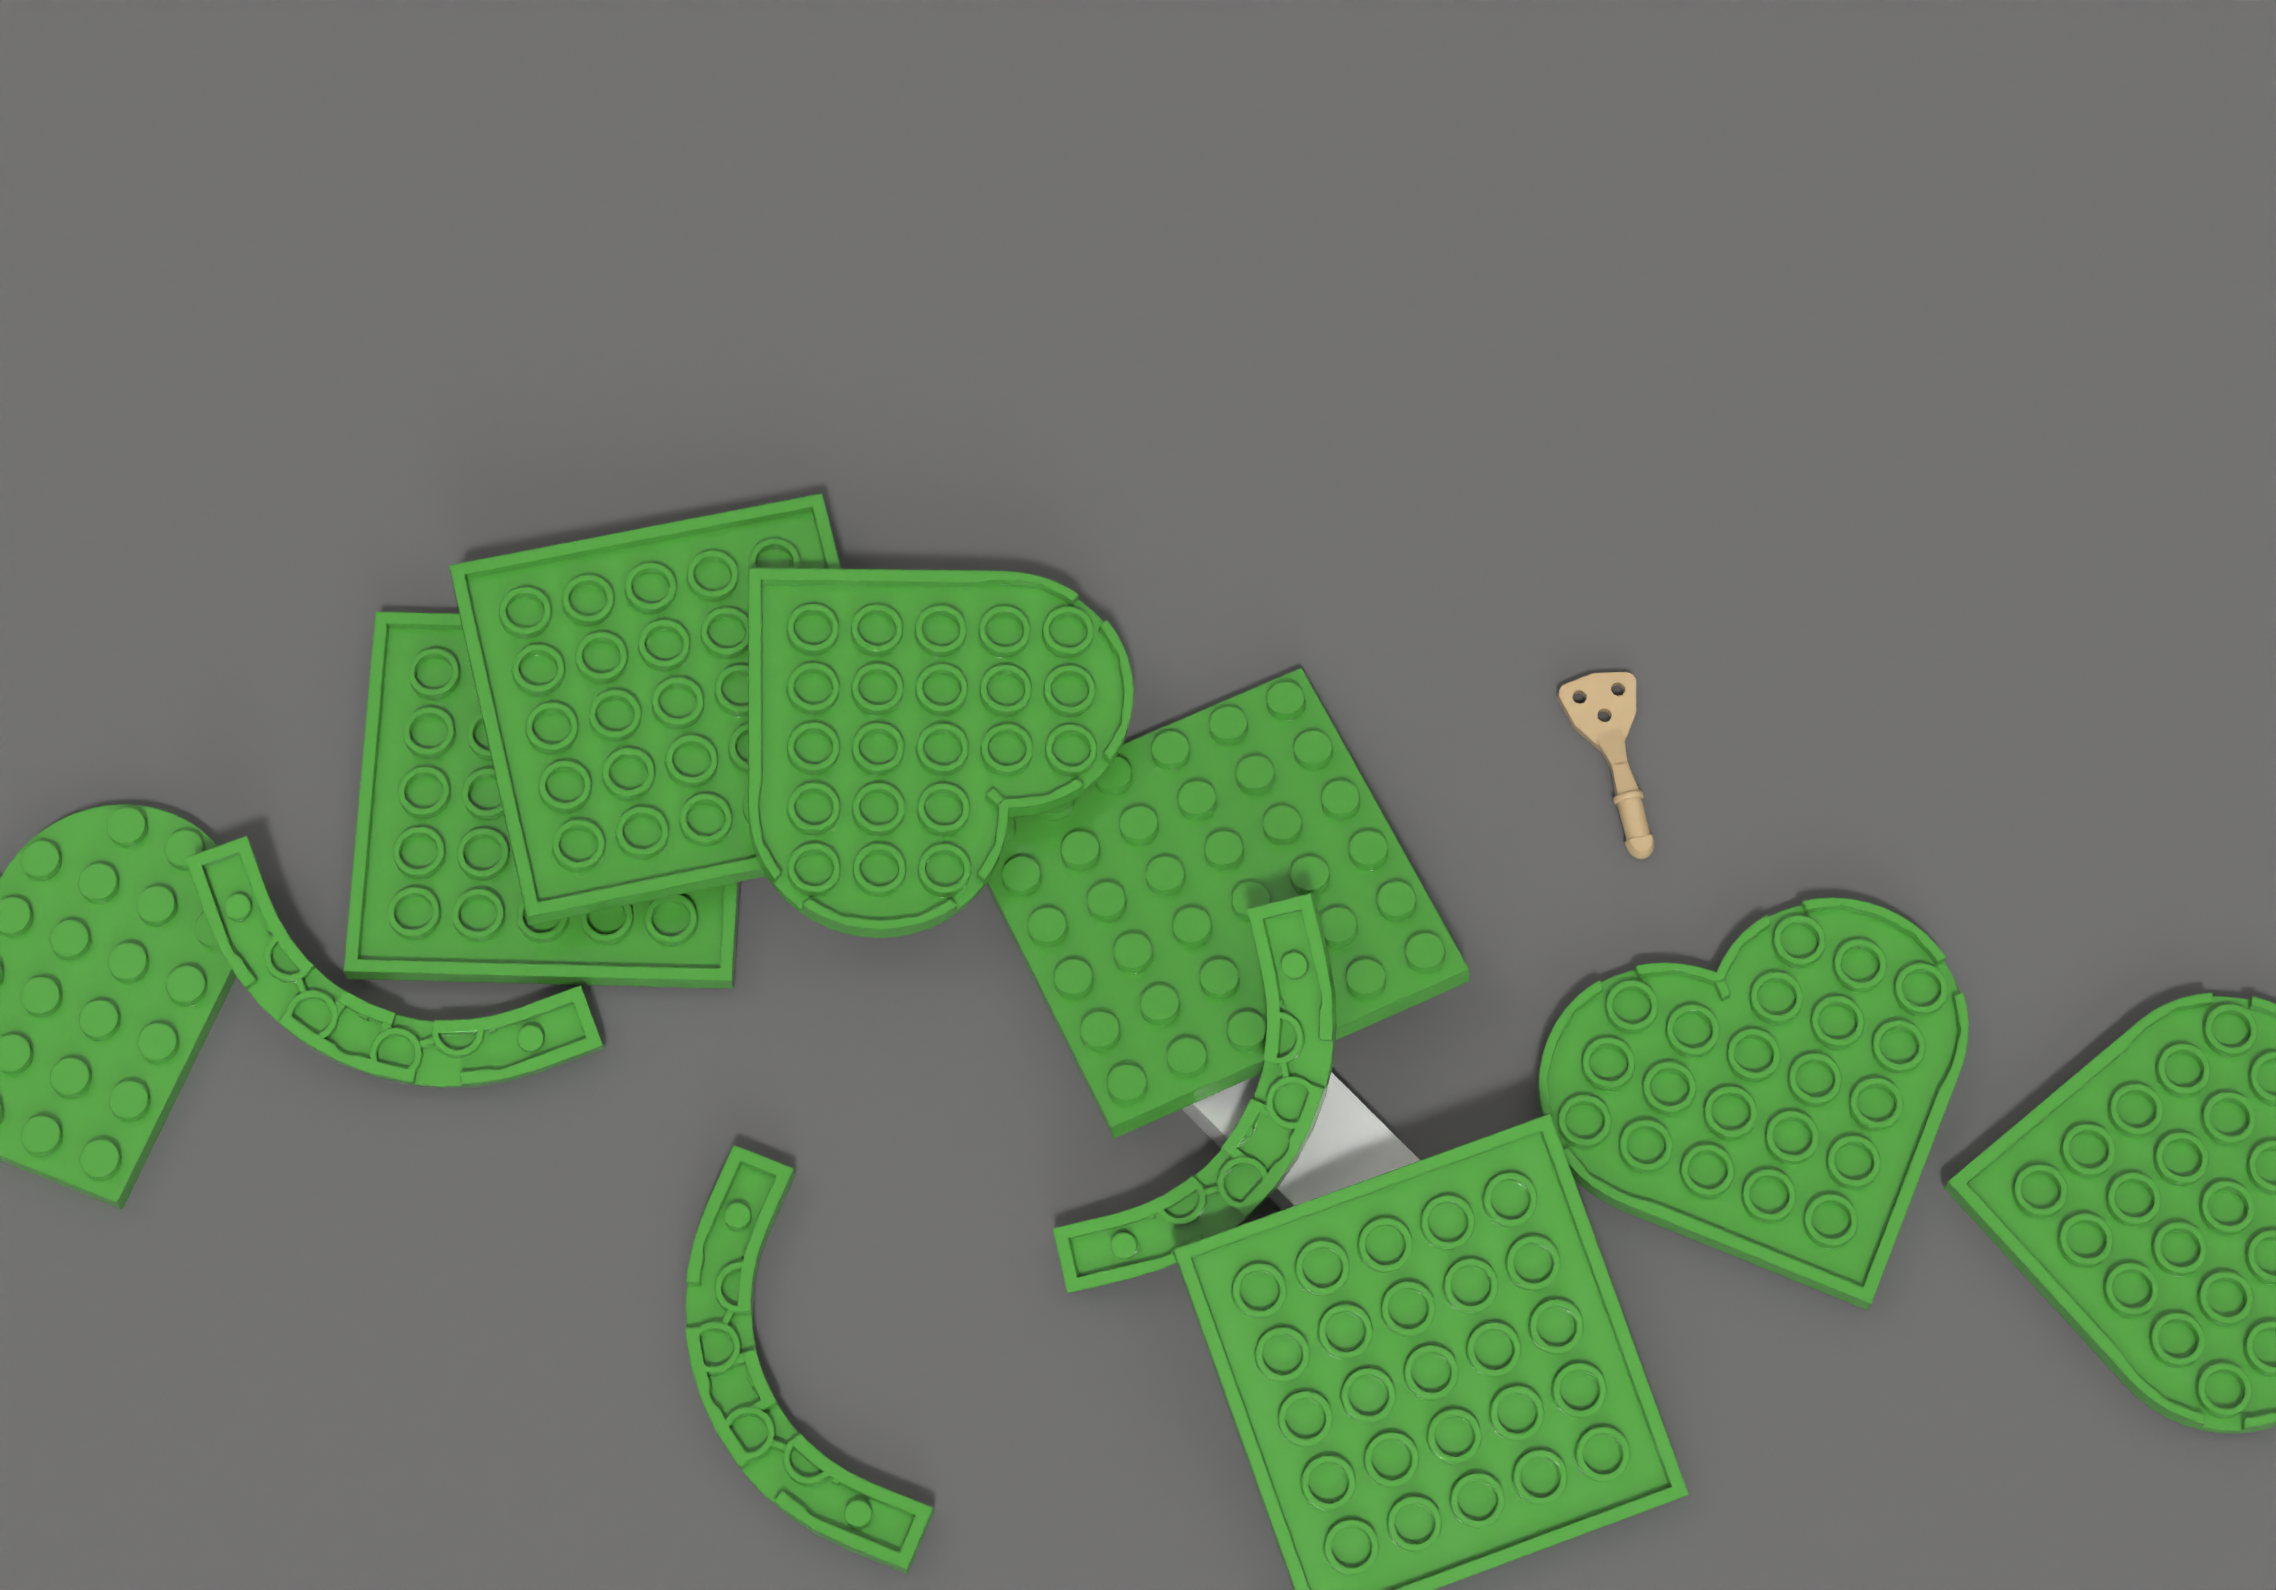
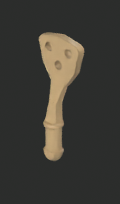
(1610, 740)

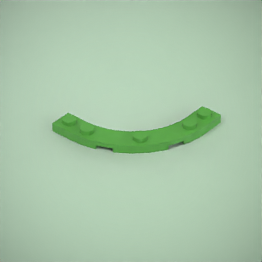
(358, 1032)
(1269, 1132)
(738, 1398)

